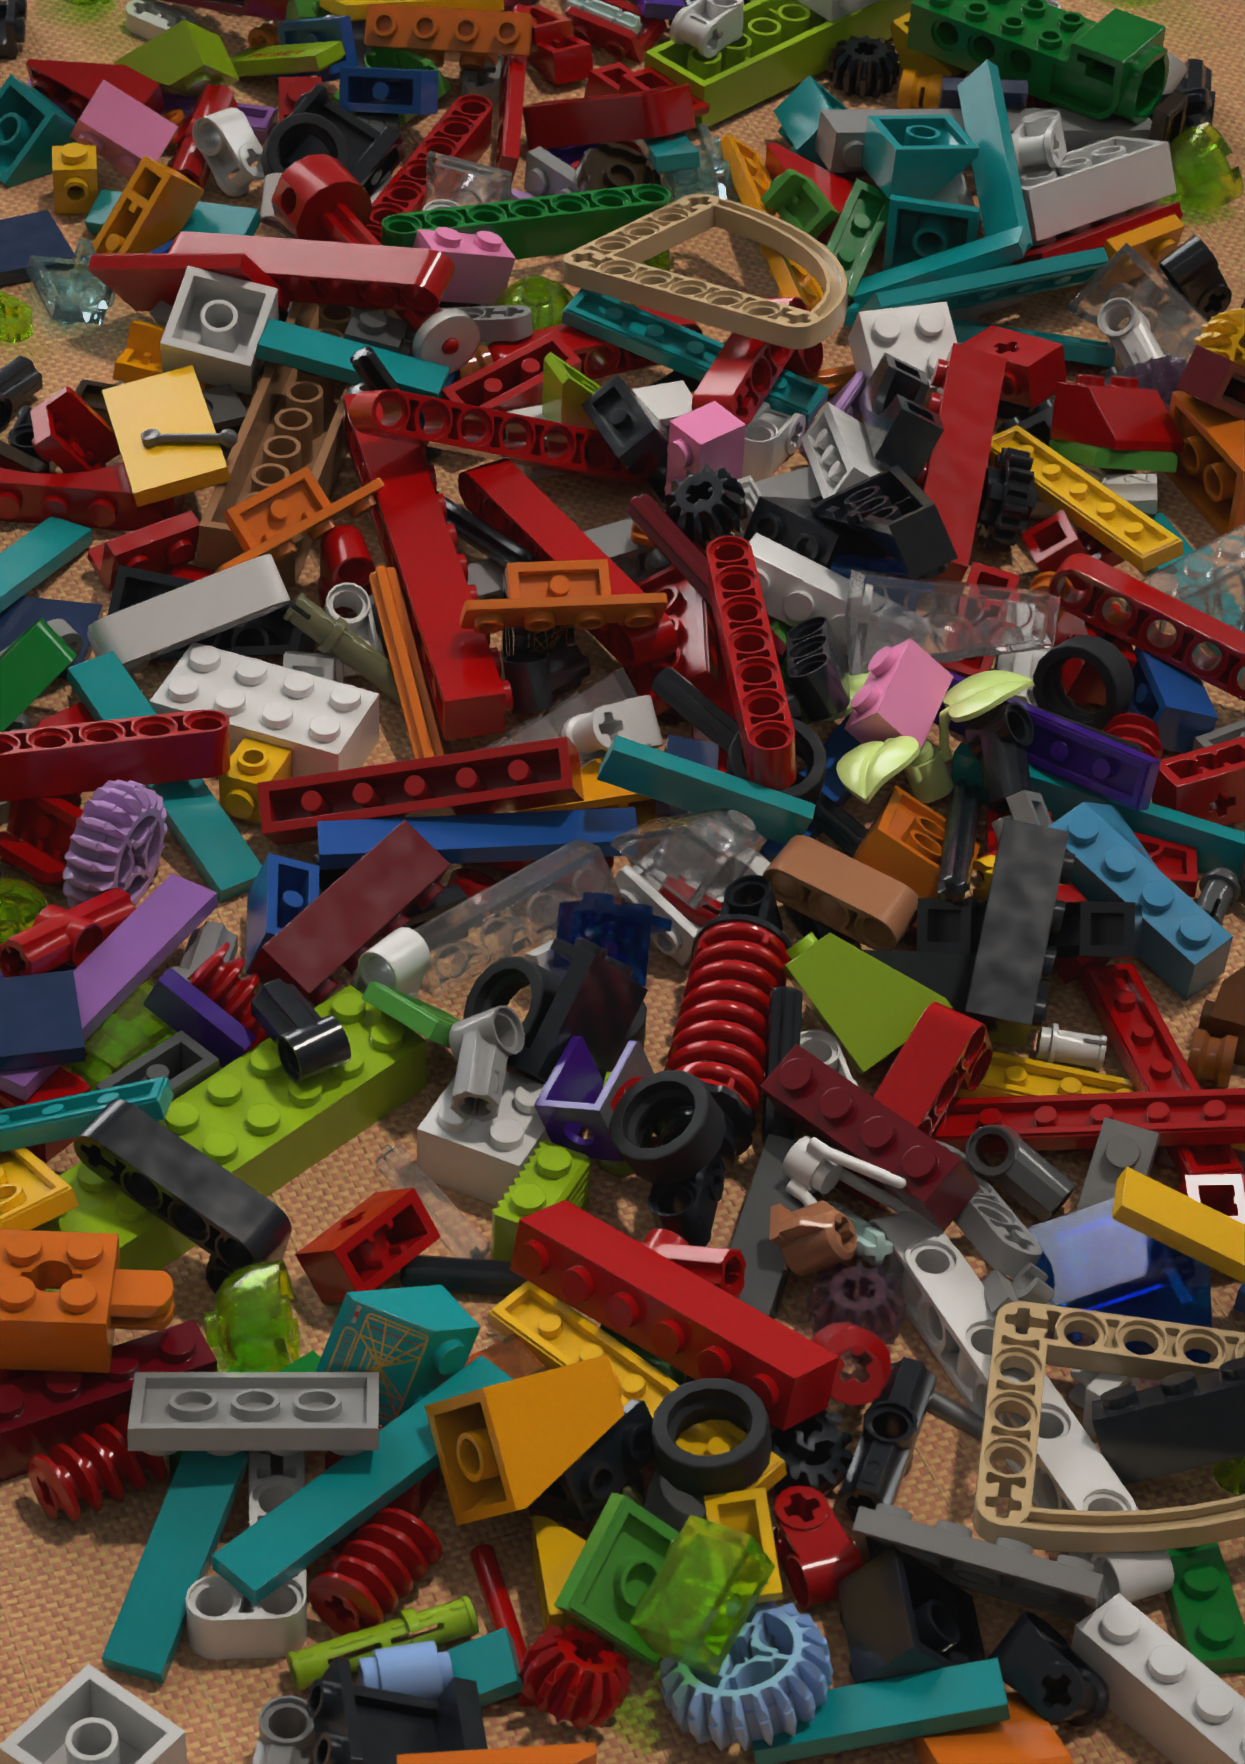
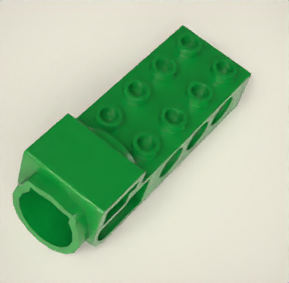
(1064, 57)

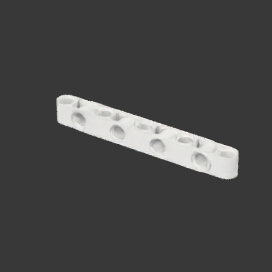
(957, 1324)

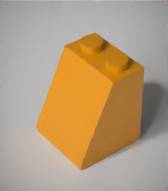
(521, 1435)

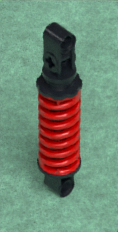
(722, 1043)

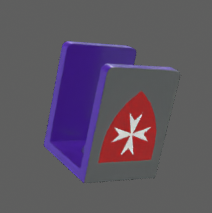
(577, 1097)

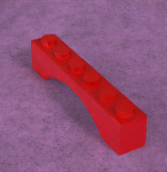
(86, 498)

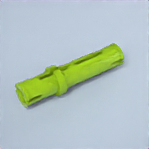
(453, 1621)

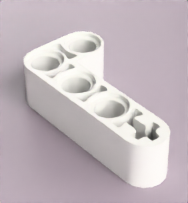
(190, 613)
(220, 1617)

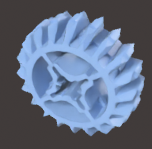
(764, 1686)

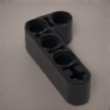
(184, 1189)

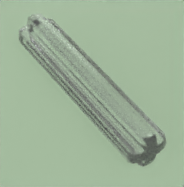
(455, 1230)

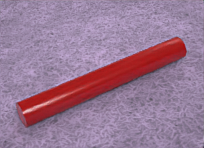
(499, 1603)

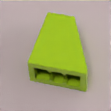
(857, 997)

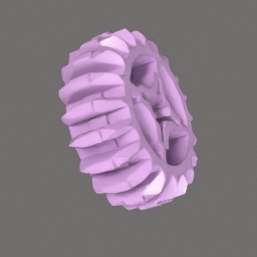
(115, 843)

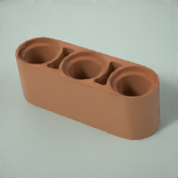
(842, 893)

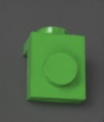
(800, 202)

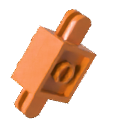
(78, 1323)

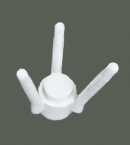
(819, 1167)

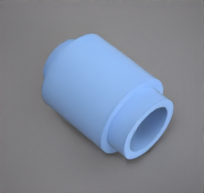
(407, 1669)

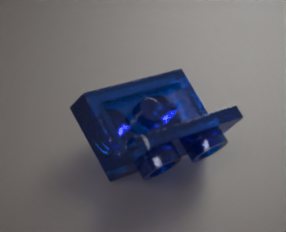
(617, 928)

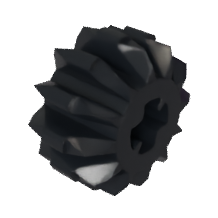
(864, 66)
(706, 505)

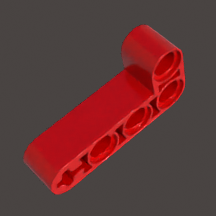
(609, 117)
(749, 369)
(937, 1059)

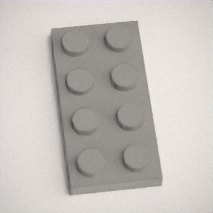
(254, 1412)
(996, 1570)

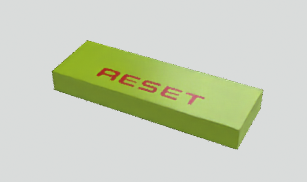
(287, 58)

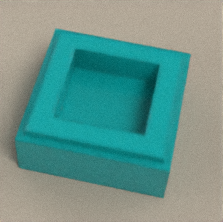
(491, 1663)

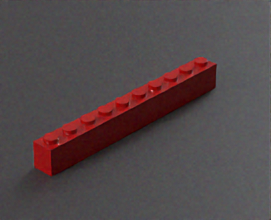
(419, 544)

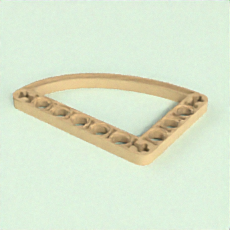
(615, 270)
(1031, 1352)

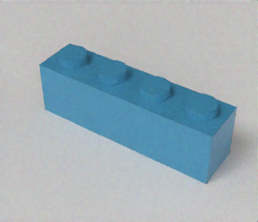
(1113, 866)

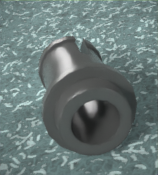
(1218, 890)

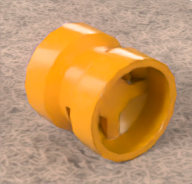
(912, 90)

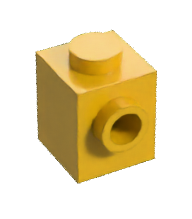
(74, 178)
(250, 764)

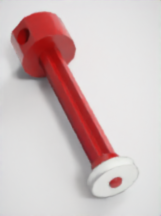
(326, 203)

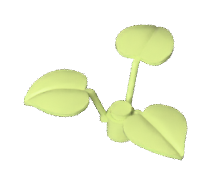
(876, 762)

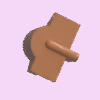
(813, 1237)

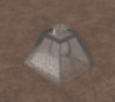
(465, 181)

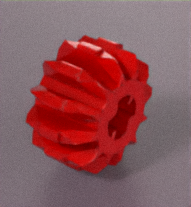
(575, 1676)

